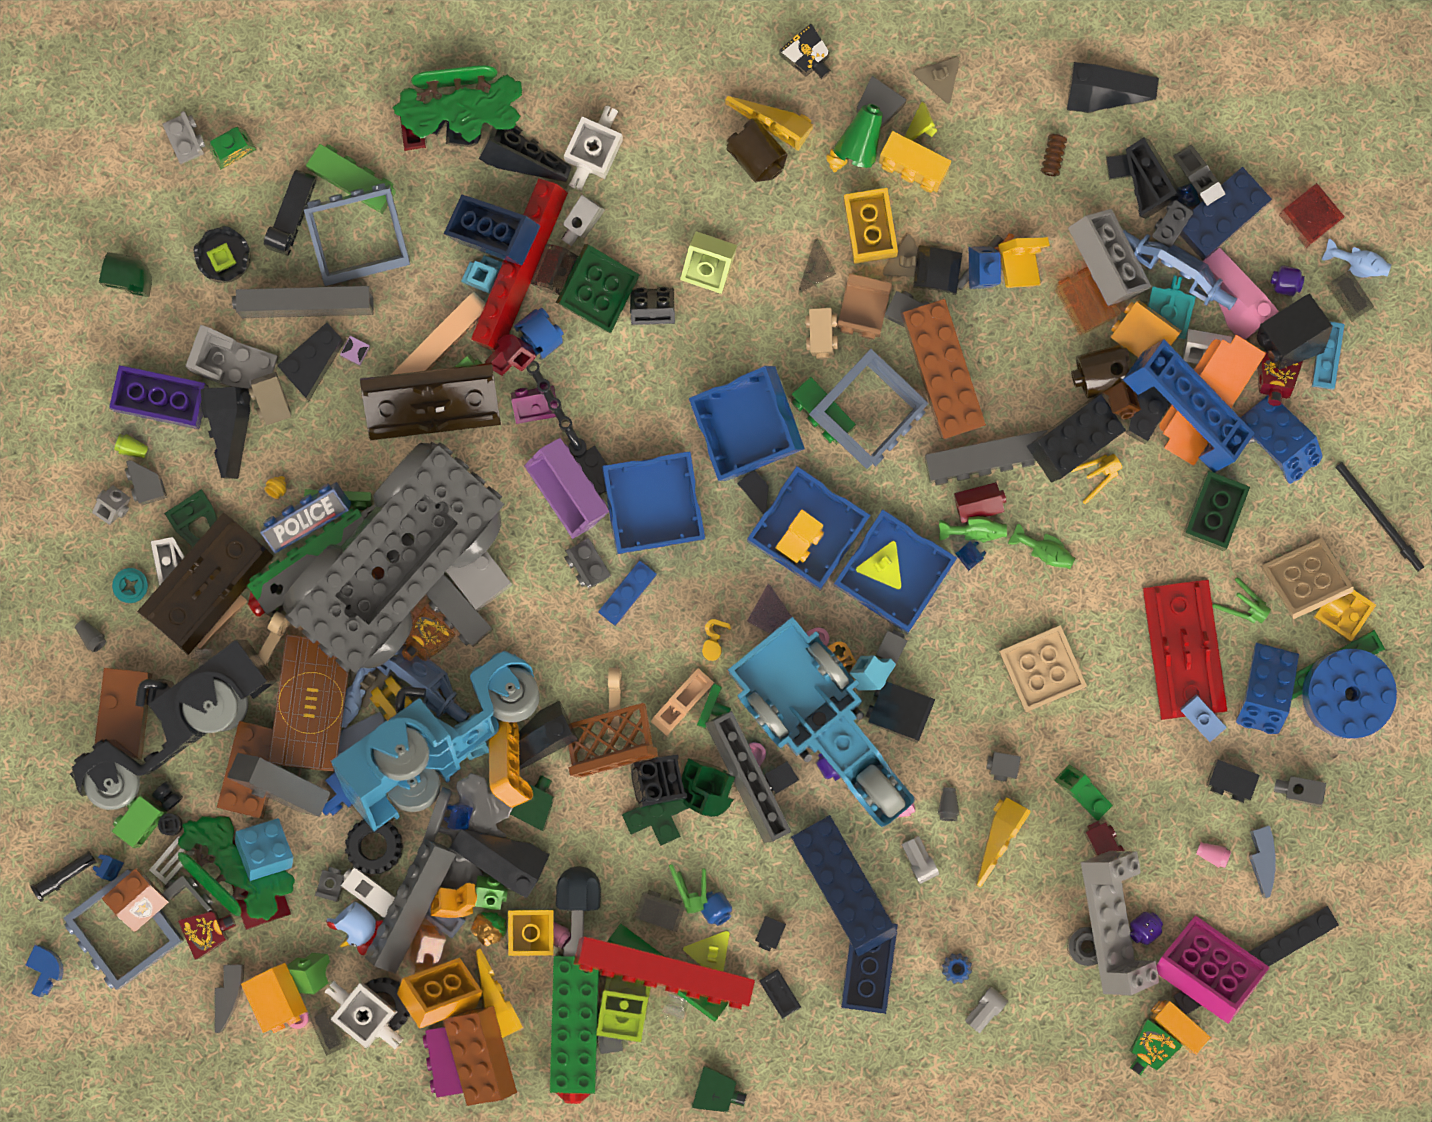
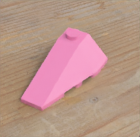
(1252, 304)

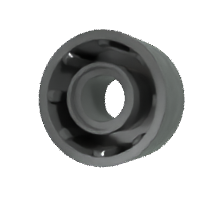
(1074, 947)

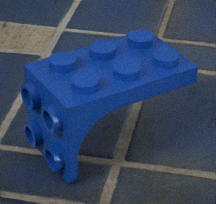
(1284, 438)
(1268, 689)

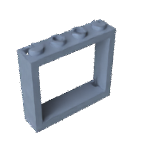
(363, 269)
(895, 382)
(98, 961)

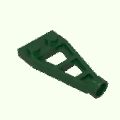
(188, 512)

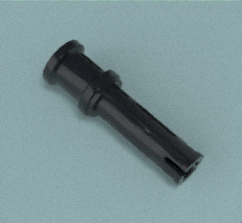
(54, 881)

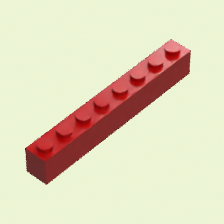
(515, 279)
(663, 971)

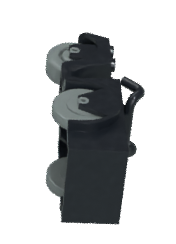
(200, 704)

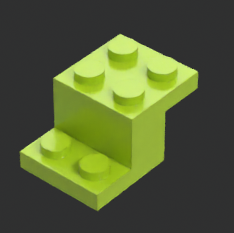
(623, 1009)

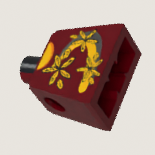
(1277, 382)
(206, 932)

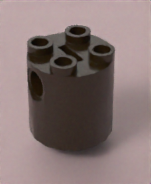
(757, 152)
(1094, 370)

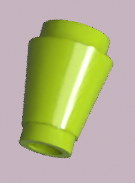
(130, 446)

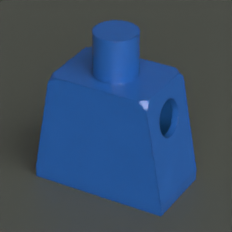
(984, 267)

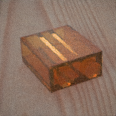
(1085, 302)

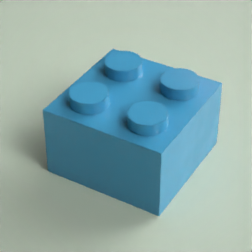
(264, 849)

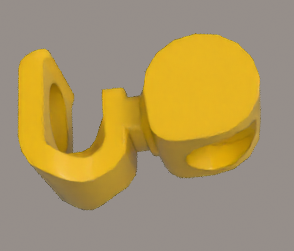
(711, 649)

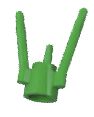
(1257, 609)
(692, 902)

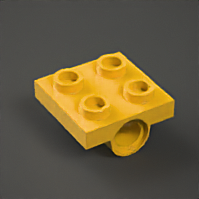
(1346, 614)

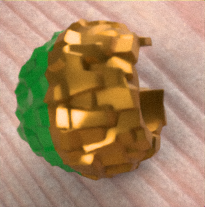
(489, 928)

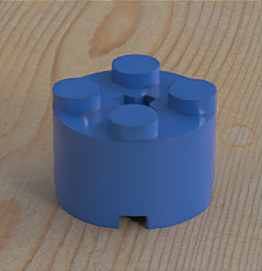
(540, 332)

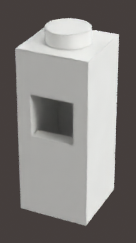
(368, 891)

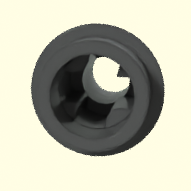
(90, 636)
(948, 805)

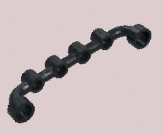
(577, 445)

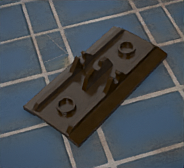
(430, 401)
(205, 583)

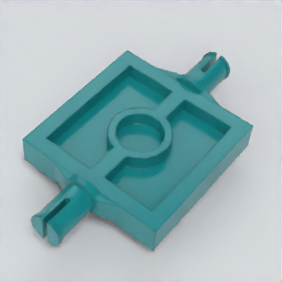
(1173, 305)

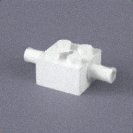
(596, 161)
(349, 1015)

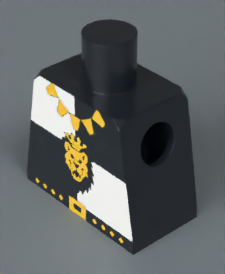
(807, 53)

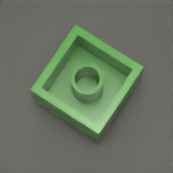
(138, 821)

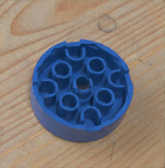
(1371, 700)

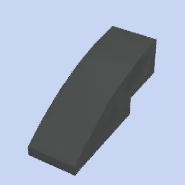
(1199, 175)
(228, 996)

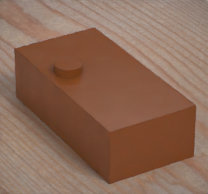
(117, 712)

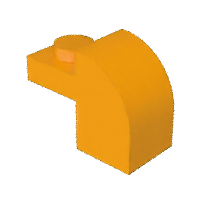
(454, 903)

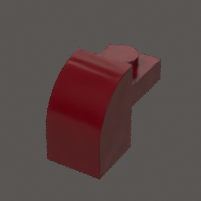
(511, 352)

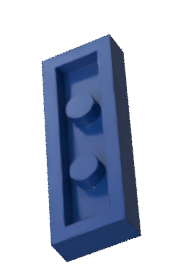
(627, 593)

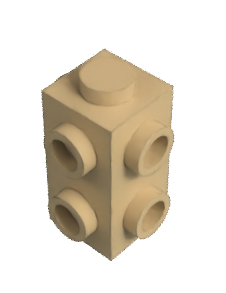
(822, 338)

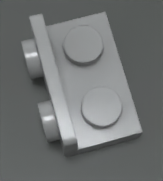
(183, 137)

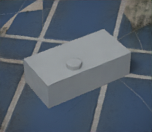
(1109, 257)
(480, 581)

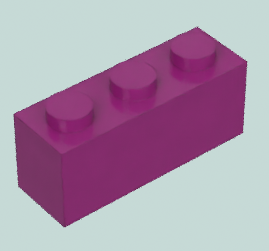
(441, 1063)

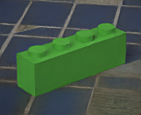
(346, 175)

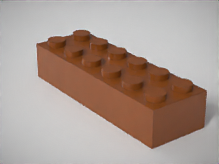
(943, 369)

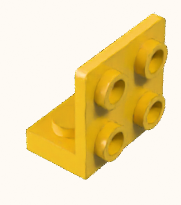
(1020, 261)

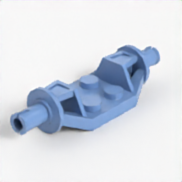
(1188, 265)
(429, 676)

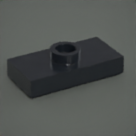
(780, 994)

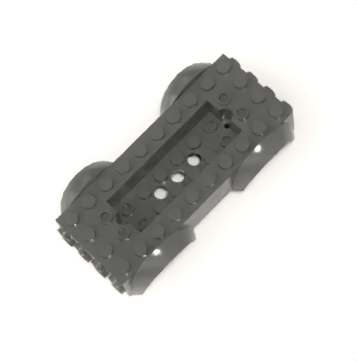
(371, 618)

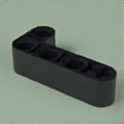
(291, 213)

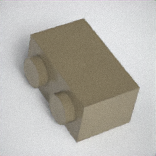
(270, 398)

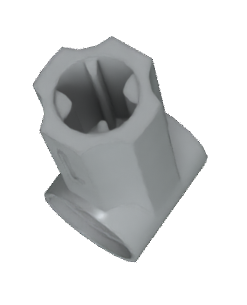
(921, 863)
(988, 1007)

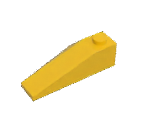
(494, 996)

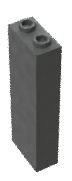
(303, 302)

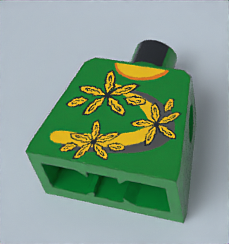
(231, 147)
(1152, 1047)

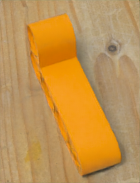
(504, 766)

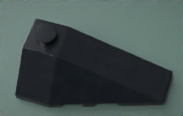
(1104, 87)
(512, 152)
(228, 417)
(545, 734)
(506, 860)

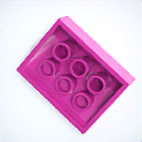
(1211, 969)

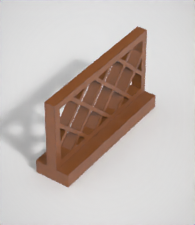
(619, 757)

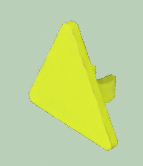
(921, 123)
(883, 566)
(710, 951)

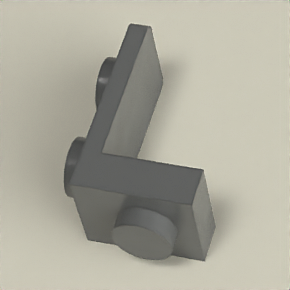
(175, 887)

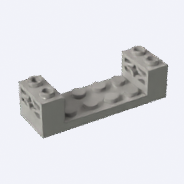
(1110, 927)

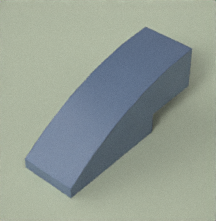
(1264, 860)

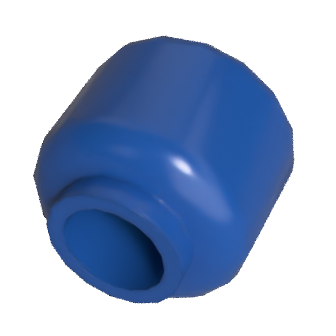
(717, 909)

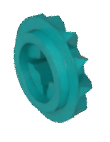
(119, 584)

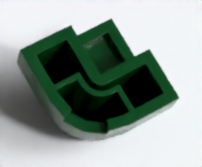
(126, 274)
(706, 788)

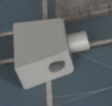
(588, 212)

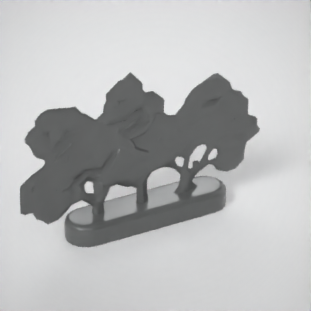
(486, 813)

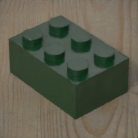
(1216, 511)

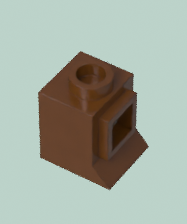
(1123, 400)

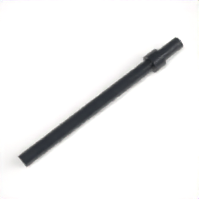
(1406, 550)

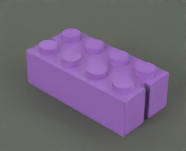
(566, 488)

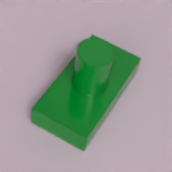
(712, 707)

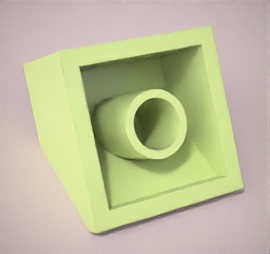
(708, 262)

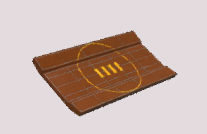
(308, 707)

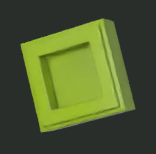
(221, 257)

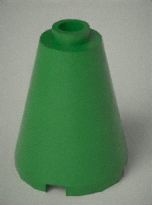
(861, 137)

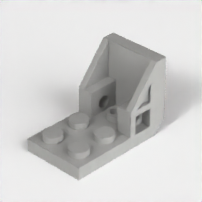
(227, 361)

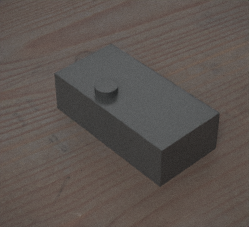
(278, 784)

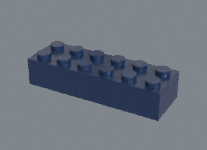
(844, 885)

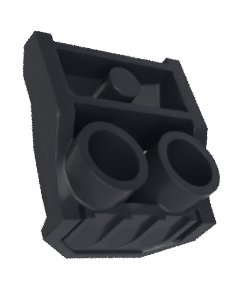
(937, 269)
(657, 781)

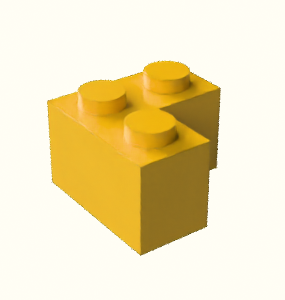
(799, 538)

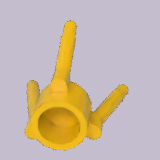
(1108, 465)

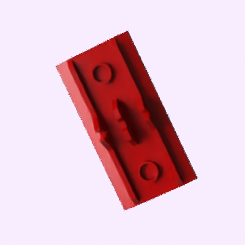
(1184, 646)

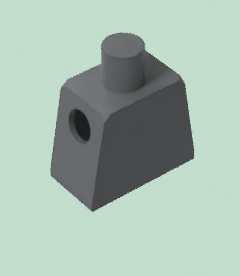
(884, 97)
(1312, 794)

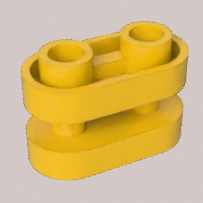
(380, 698)

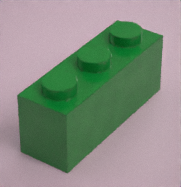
(809, 396)

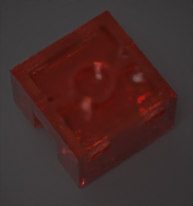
(1312, 215)

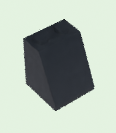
(1295, 333)
(900, 711)

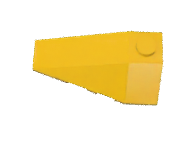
(781, 123)
(1004, 826)

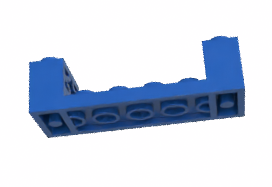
(1195, 400)

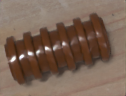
(1054, 153)

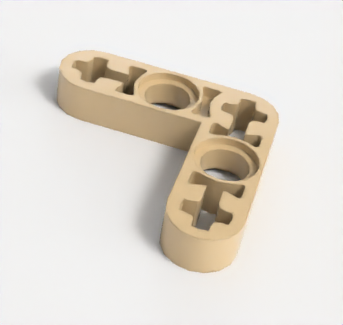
(278, 627)
(614, 686)

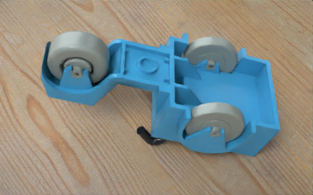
(809, 701)
(415, 745)

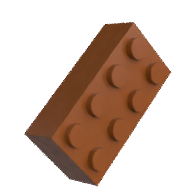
(234, 797)
(480, 1056)

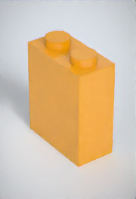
(1143, 329)
(274, 998)
(1179, 1026)

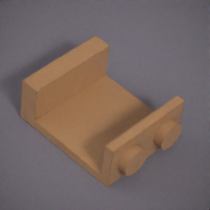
(864, 306)

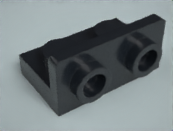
(591, 466)

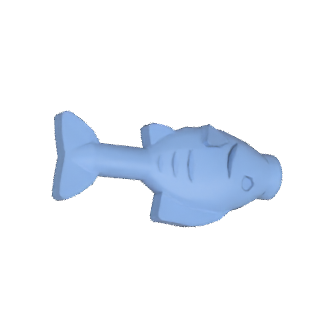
(1362, 263)
(354, 697)

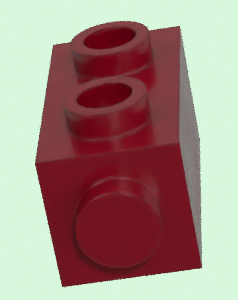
(980, 502)
(1102, 838)

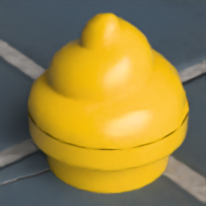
(835, 162)
(276, 487)

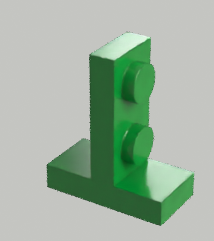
(1083, 791)

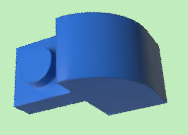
(334, 805)
(49, 966)

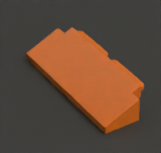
(1226, 371)

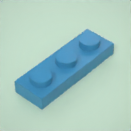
(1327, 363)

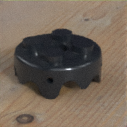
(237, 246)

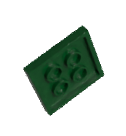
(597, 288)

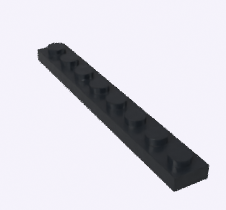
(1279, 946)

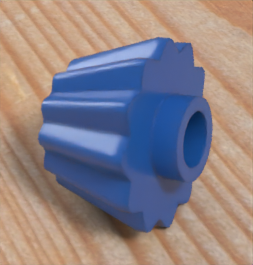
(965, 968)

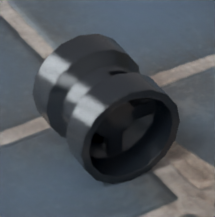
(167, 796)
(173, 826)

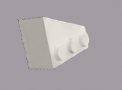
(166, 557)

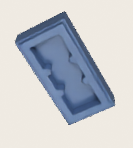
(1203, 718)

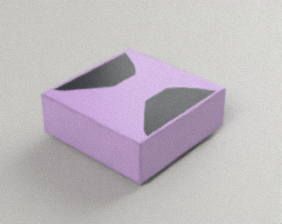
(355, 350)

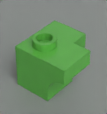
(309, 972)

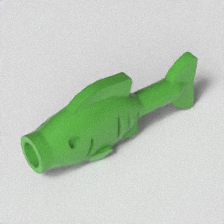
(977, 529)
(1048, 550)

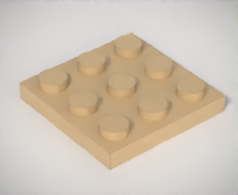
(1307, 578)
(1042, 669)

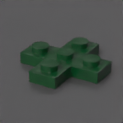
(657, 816)

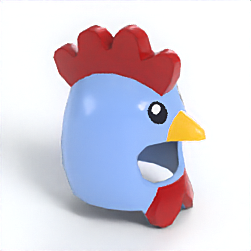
(358, 925)

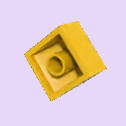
(530, 932)

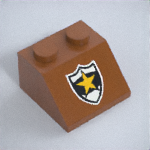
(135, 899)

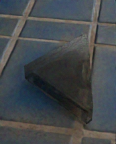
(817, 268)

